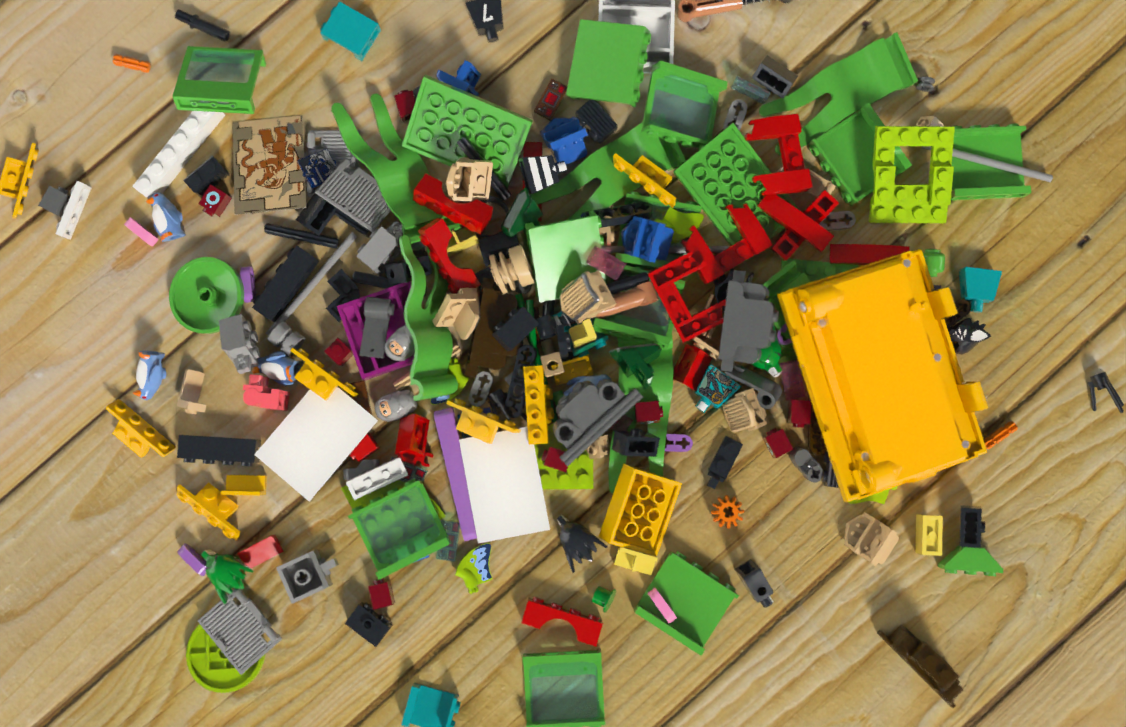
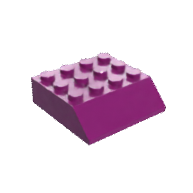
(354, 320)

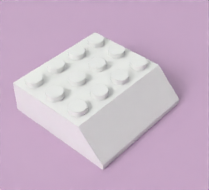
(654, 15)

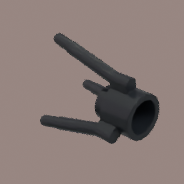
(1102, 381)
(498, 399)

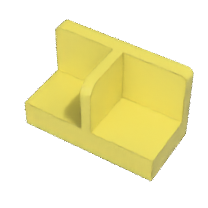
(461, 240)
(582, 334)
(928, 535)
(635, 560)

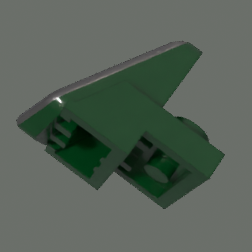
(636, 361)

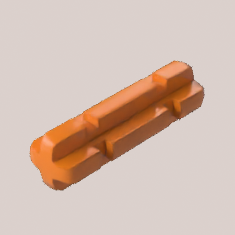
(131, 63)
(1000, 434)

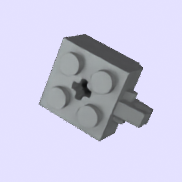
(381, 248)
(239, 342)
(317, 572)

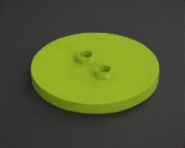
(211, 666)

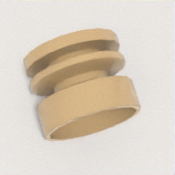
(511, 269)

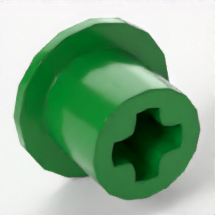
(604, 597)

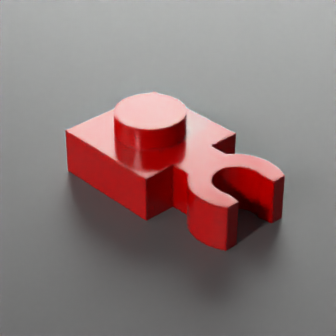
(412, 459)

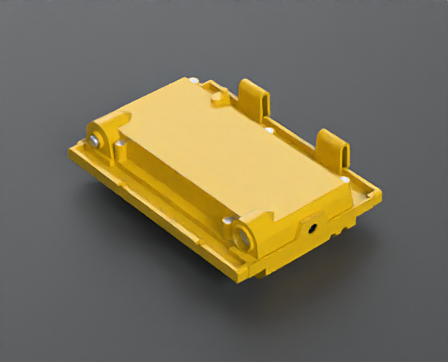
(884, 374)

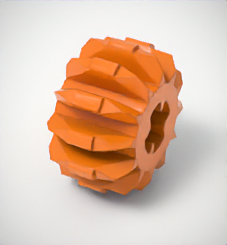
(721, 515)

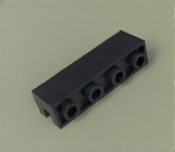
(285, 283)
(219, 449)

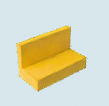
(245, 485)

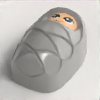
(400, 345)
(395, 405)

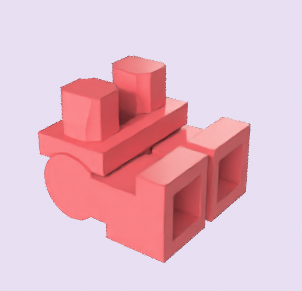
(261, 396)

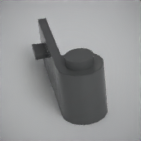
(376, 326)
(768, 390)

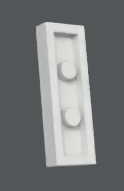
(73, 210)
(376, 478)

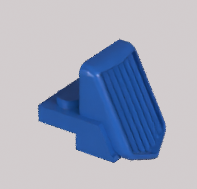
(465, 80)
(565, 139)
(646, 239)

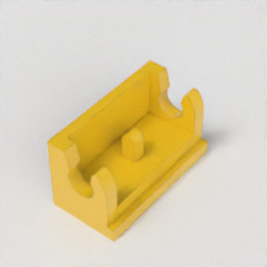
(573, 369)

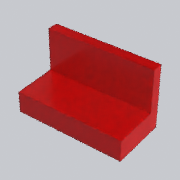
(691, 366)
(412, 435)

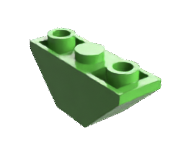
(970, 561)

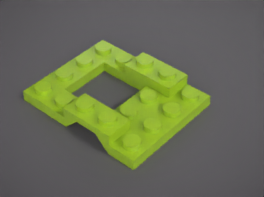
(912, 201)

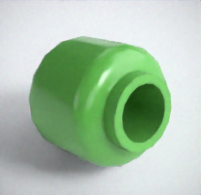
(935, 261)

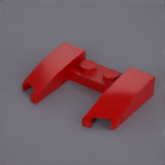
(795, 176)
(753, 242)
(685, 324)

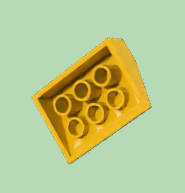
(639, 510)

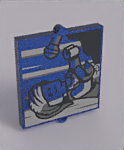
(317, 167)

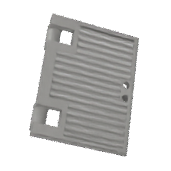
(334, 143)
(356, 193)
(239, 630)

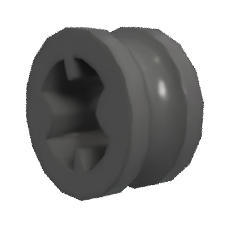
(925, 84)

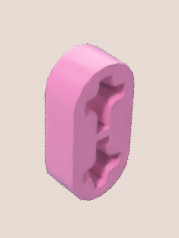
(141, 231)
(662, 605)

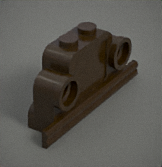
(484, 348)
(925, 663)

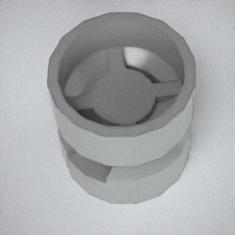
(284, 337)

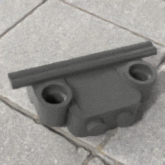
(746, 322)
(588, 414)

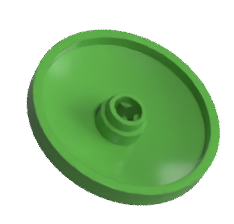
(205, 293)

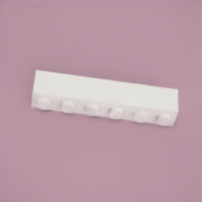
(177, 152)

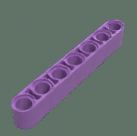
(450, 445)

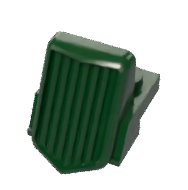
(522, 211)

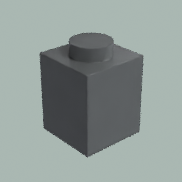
(55, 200)

